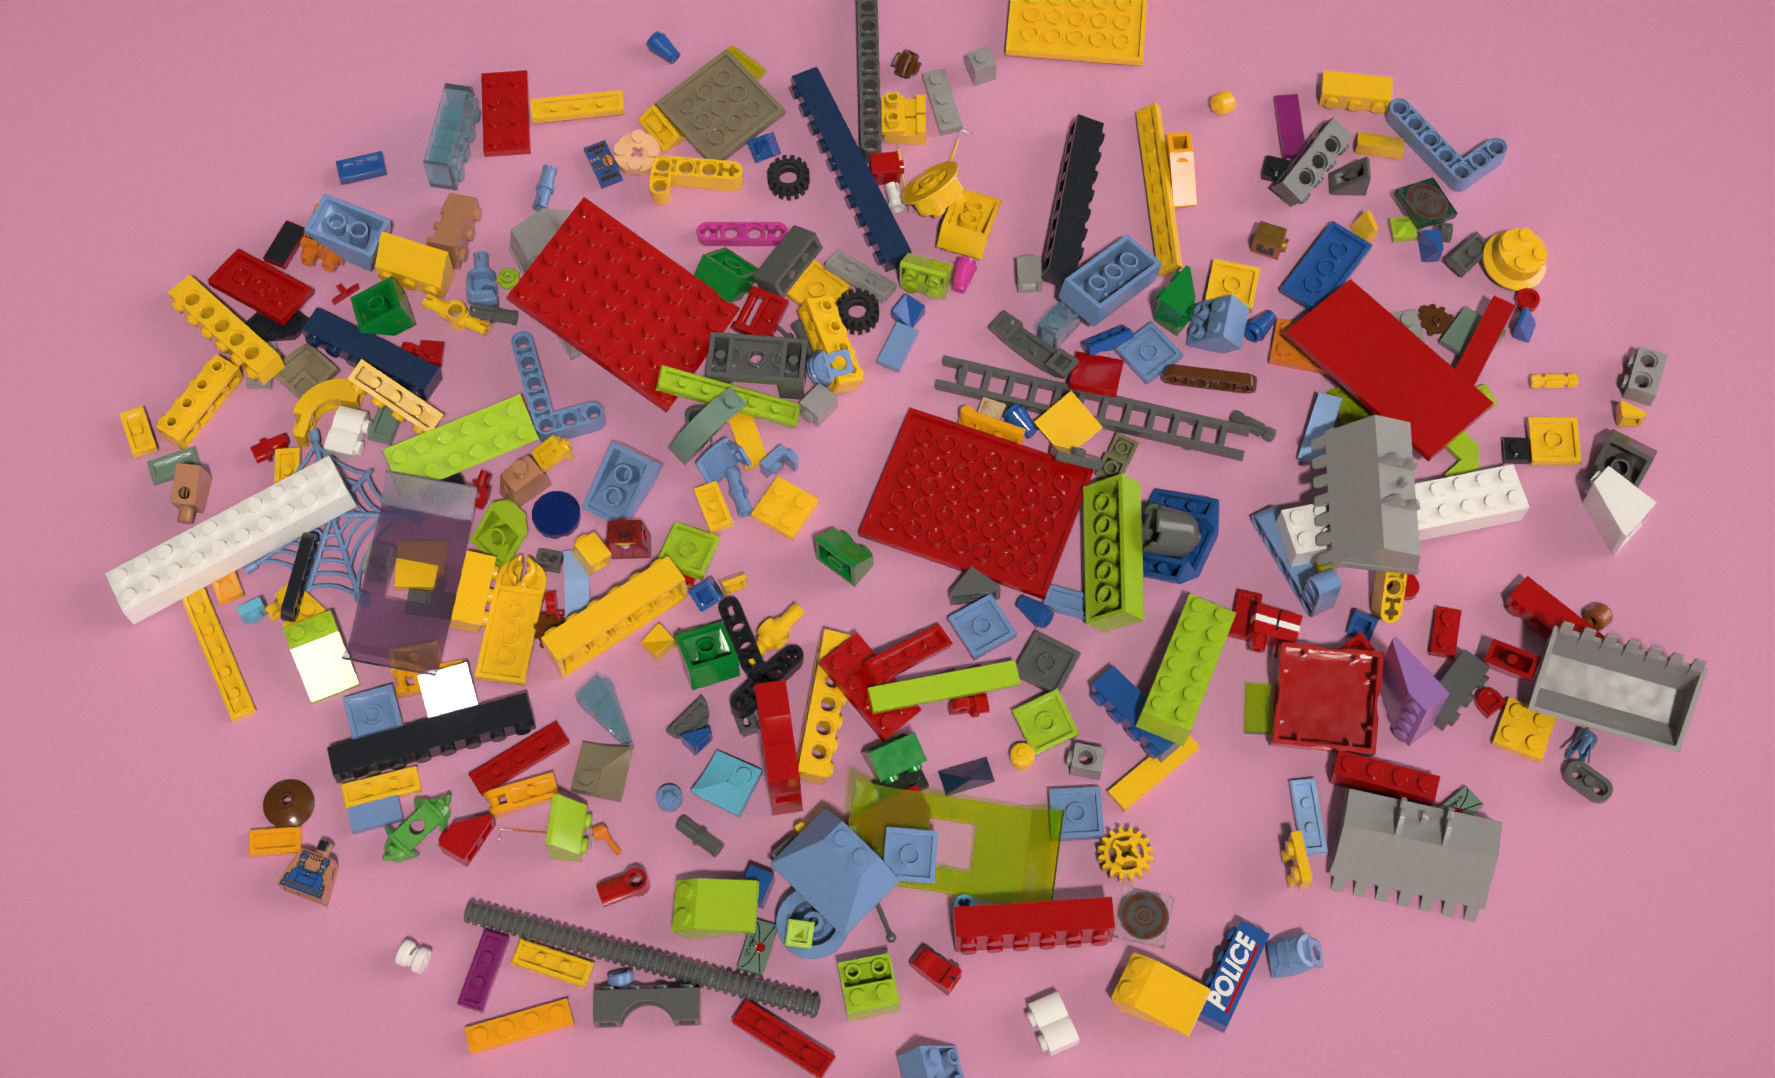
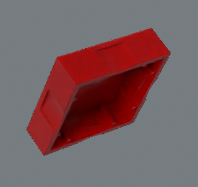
(1326, 699)
(779, 747)

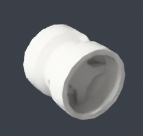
(413, 957)

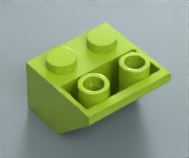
(925, 276)
(868, 987)

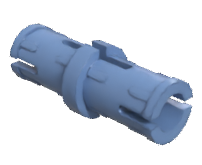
(544, 187)
(738, 492)

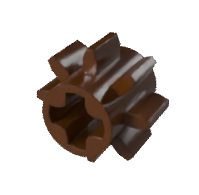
(907, 63)

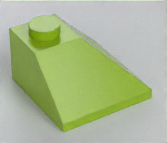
(501, 531)

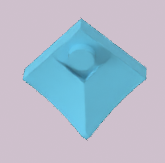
(727, 783)

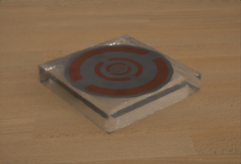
(1143, 917)

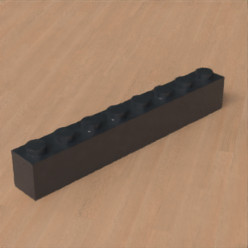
(1073, 199)
(431, 738)

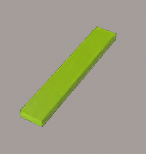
(706, 389)
(943, 686)

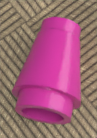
(963, 273)

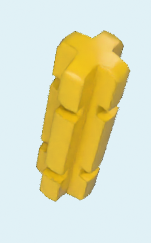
(1554, 380)

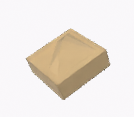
(992, 408)

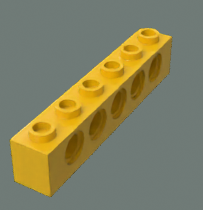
(226, 330)
(811, 768)

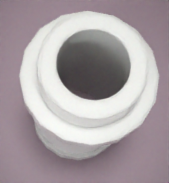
(894, 197)

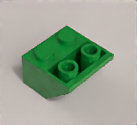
(1176, 302)

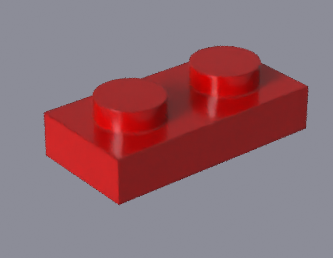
(1445, 632)

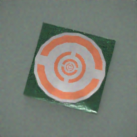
(1425, 203)

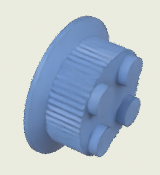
(825, 937)

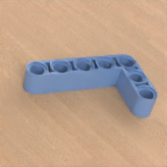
(1442, 149)
(539, 397)
(1313, 589)

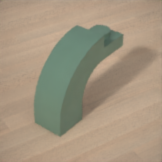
(706, 425)

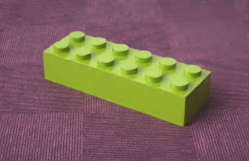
(464, 441)
(1113, 553)
(1186, 670)

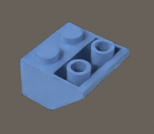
(1218, 324)
(931, 1062)

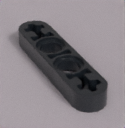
(299, 577)
(744, 636)
(779, 663)

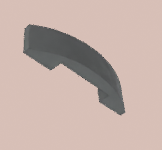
(1031, 348)

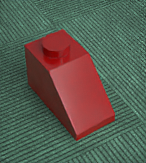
(1511, 660)
(466, 838)

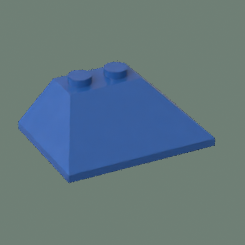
(1189, 567)

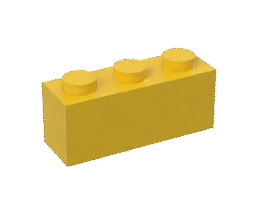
(1355, 91)
(474, 592)

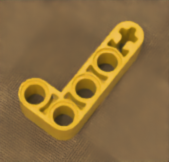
(673, 176)
(1382, 607)

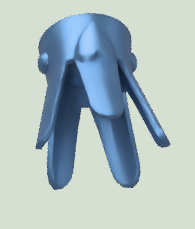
(1584, 742)

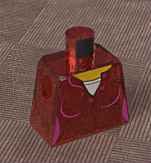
(628, 539)

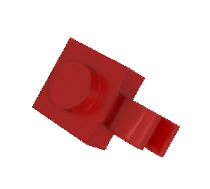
(428, 350)

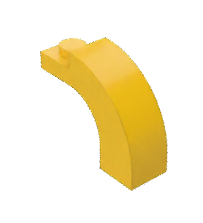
(319, 401)

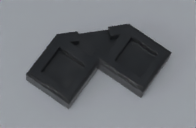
(272, 331)

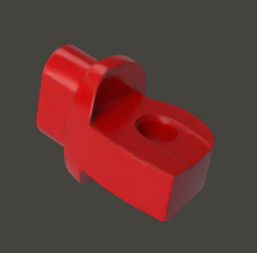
(266, 448)
(483, 489)
(552, 605)
(972, 704)

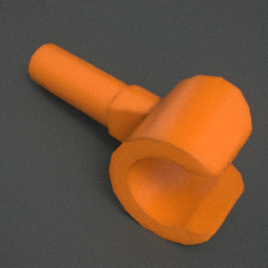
(600, 832)

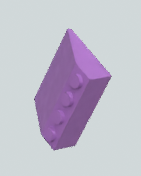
(1409, 693)

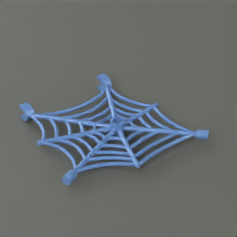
(251, 567)

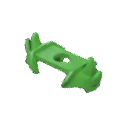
(402, 842)

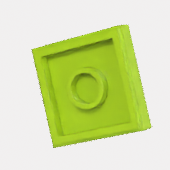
(690, 549)
(1046, 722)

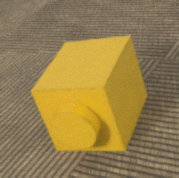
(591, 553)

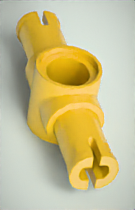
(448, 308)
(775, 632)

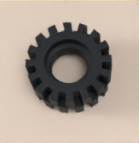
(788, 189)
(858, 299)

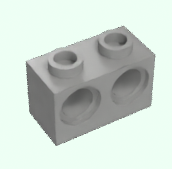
(1648, 377)

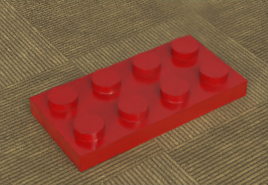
(505, 113)
(260, 286)
(847, 673)

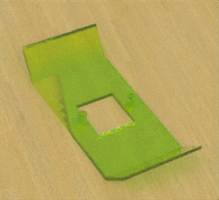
(1012, 845)

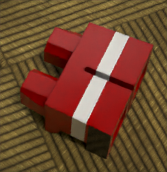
(1272, 627)

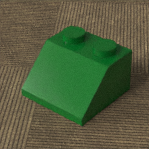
(726, 273)
(382, 309)
(843, 555)
(707, 655)
(895, 756)

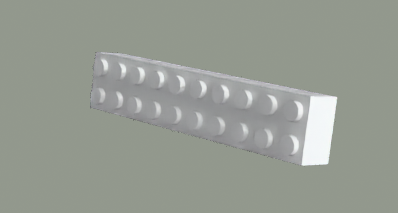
(1446, 508)
(230, 540)

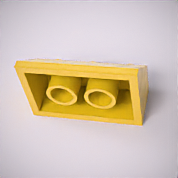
(414, 265)

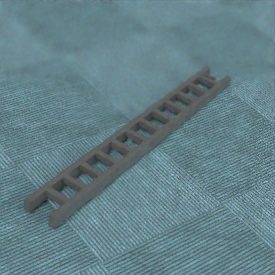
(1122, 427)

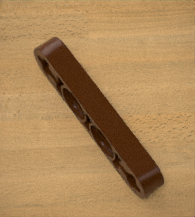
(1209, 378)

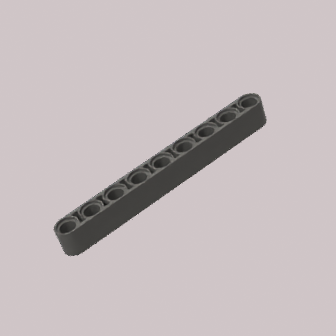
(869, 79)

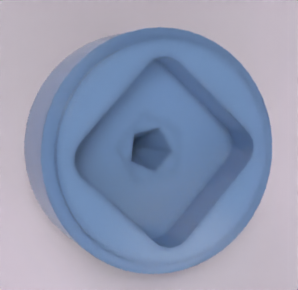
(669, 798)
(620, 978)

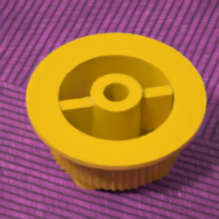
(934, 189)
(1515, 258)

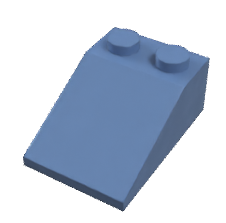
(347, 230)
(621, 483)

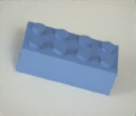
(1110, 280)

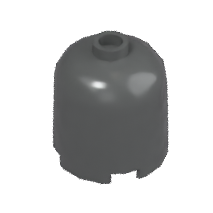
(1169, 531)

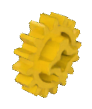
(1133, 861)

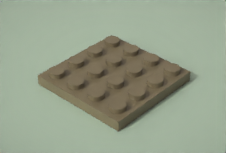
(720, 107)

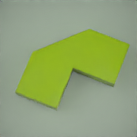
(1466, 452)

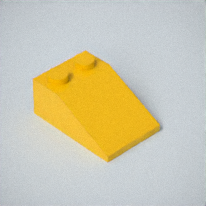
(969, 224)
(1160, 995)

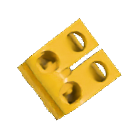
(903, 119)

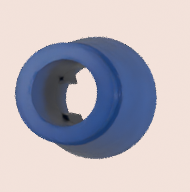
(662, 46)
(1259, 326)
(1018, 416)
(1036, 612)

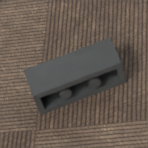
(788, 261)
(1460, 682)

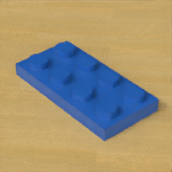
(1326, 266)

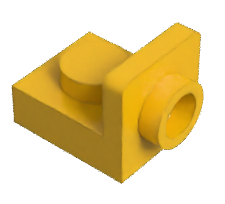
(552, 452)

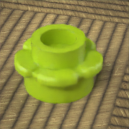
(508, 284)

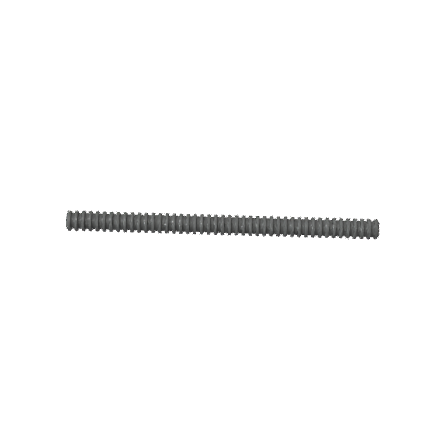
(641, 959)

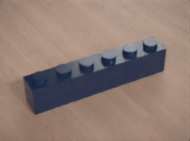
(347, 342)

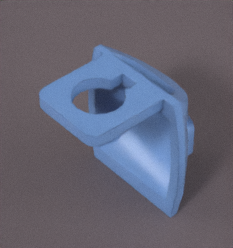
(820, 370)
(719, 459)
(1293, 955)

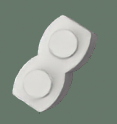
(347, 433)
(1053, 1024)

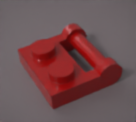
(767, 317)

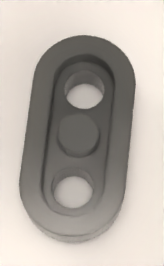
(1588, 781)

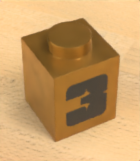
(1269, 240)

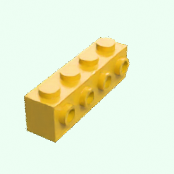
(827, 333)
(395, 397)
(199, 402)

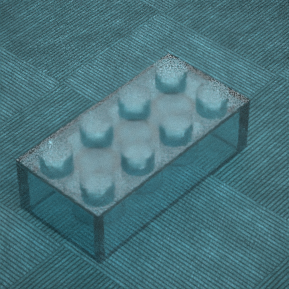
(451, 137)

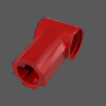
(620, 887)

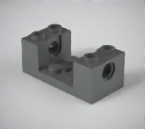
(782, 363)

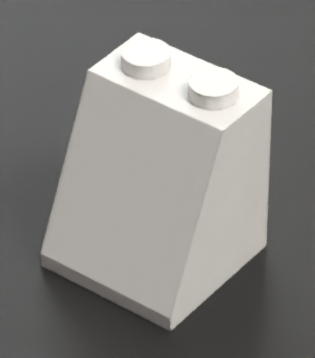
(1616, 507)

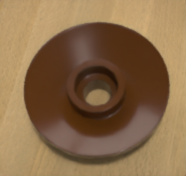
(295, 812)

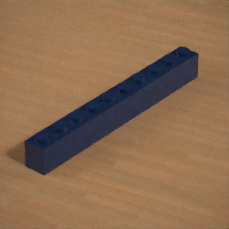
(850, 168)

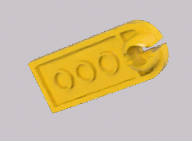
(510, 623)

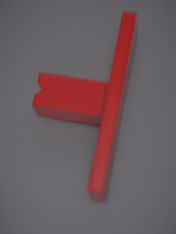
(344, 293)

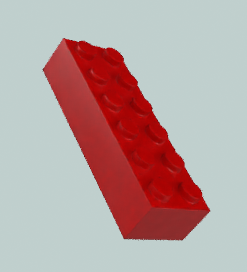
(1033, 925)

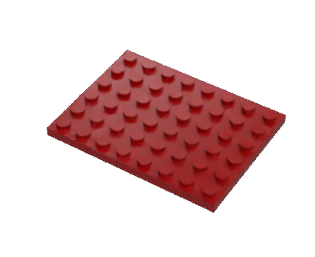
(621, 301)
(976, 503)

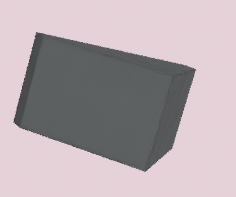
(1351, 179)
(973, 587)

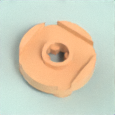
(632, 142)

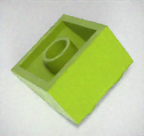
(567, 829)

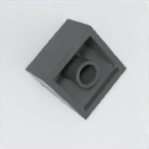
(1625, 456)

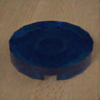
(556, 514)

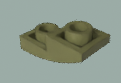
(1118, 456)

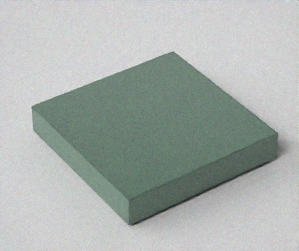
(1461, 332)

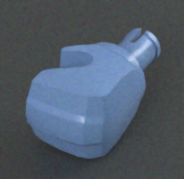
(480, 282)

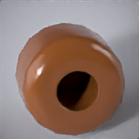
(1598, 616)

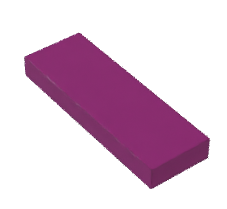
(1289, 125)
(483, 971)

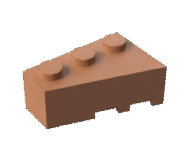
(456, 227)

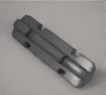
(1257, 427)

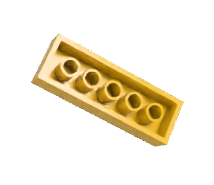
(614, 616)

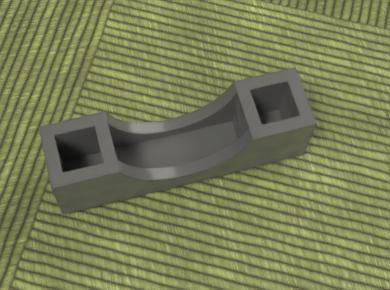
(614, 1006)

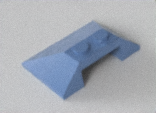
(835, 872)

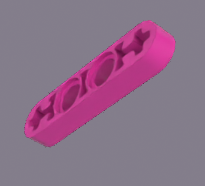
(742, 230)

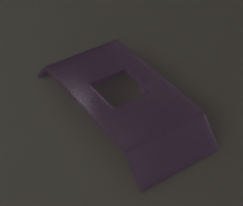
(423, 524)

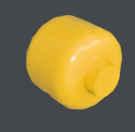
(1223, 102)
(1022, 756)

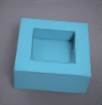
(252, 611)

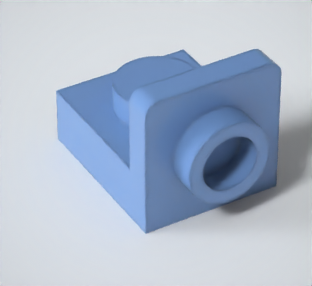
(776, 459)

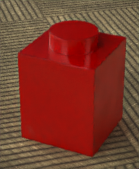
(886, 167)

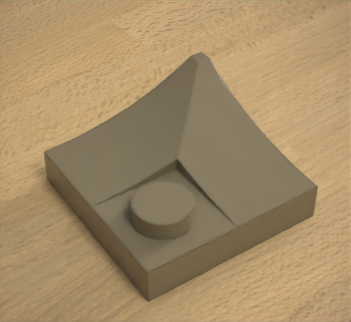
(305, 369)
(602, 771)

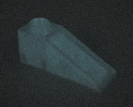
(1058, 325)
(602, 704)

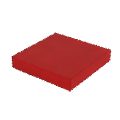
(1096, 374)

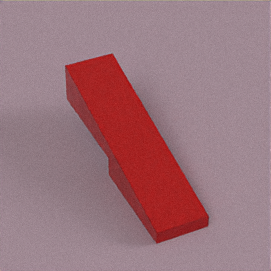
(1484, 339)

